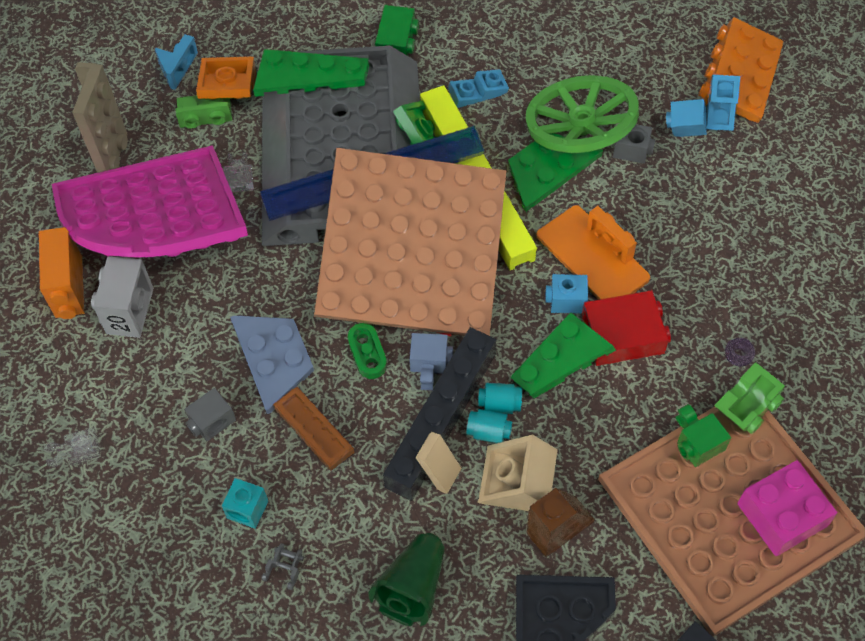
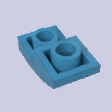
(481, 88)

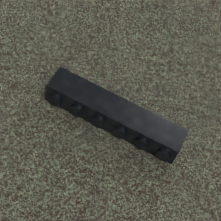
(441, 410)

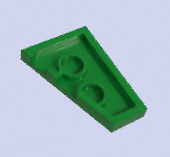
(563, 352)

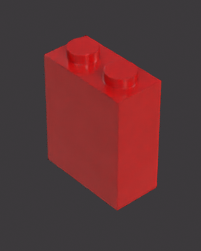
(629, 324)

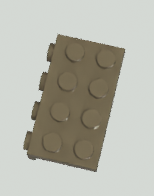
(99, 117)

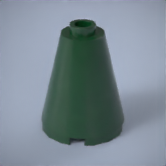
(410, 582)

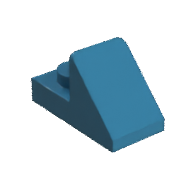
(177, 63)

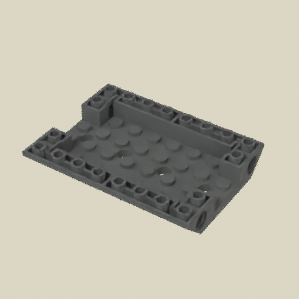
(304, 133)

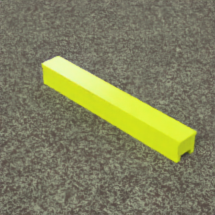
(515, 241)

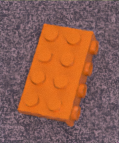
(747, 54)

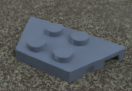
(273, 355)

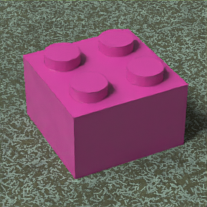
(786, 508)

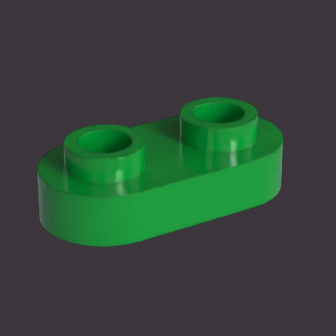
(367, 352)

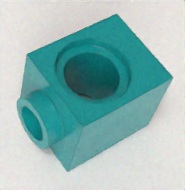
(245, 503)

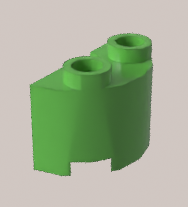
(751, 398)

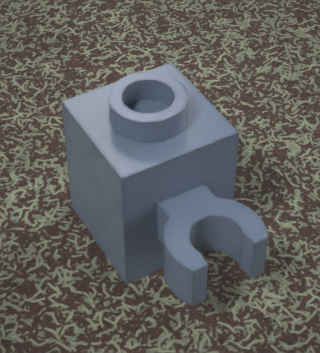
(429, 355)

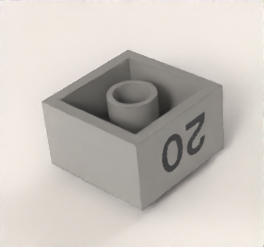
(122, 296)

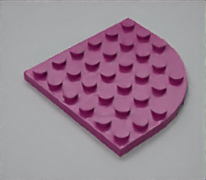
(152, 207)

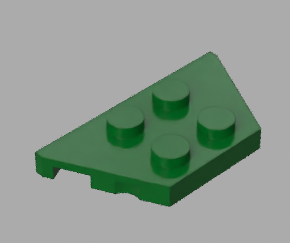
(543, 170)

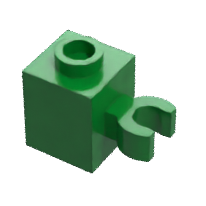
(700, 438)

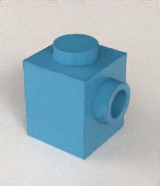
(687, 118)
(567, 293)

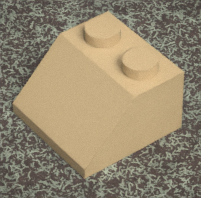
(517, 473)

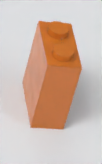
(61, 273)

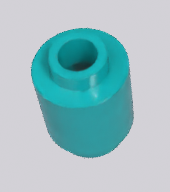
(500, 398)
(489, 426)

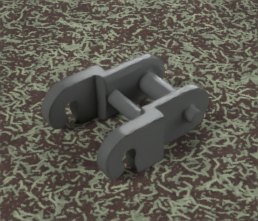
(280, 551)

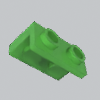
(195, 112)

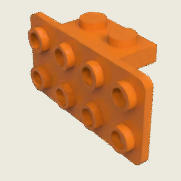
(595, 248)

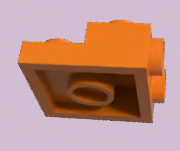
(226, 77)

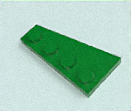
(298, 70)

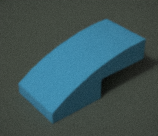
(722, 102)

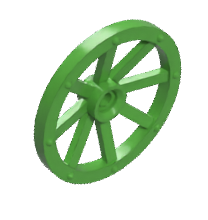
(582, 118)

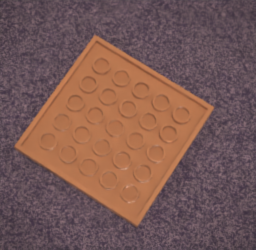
(411, 243)
(701, 533)

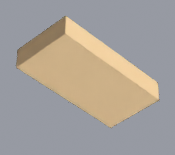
(438, 462)

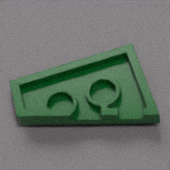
(413, 122)

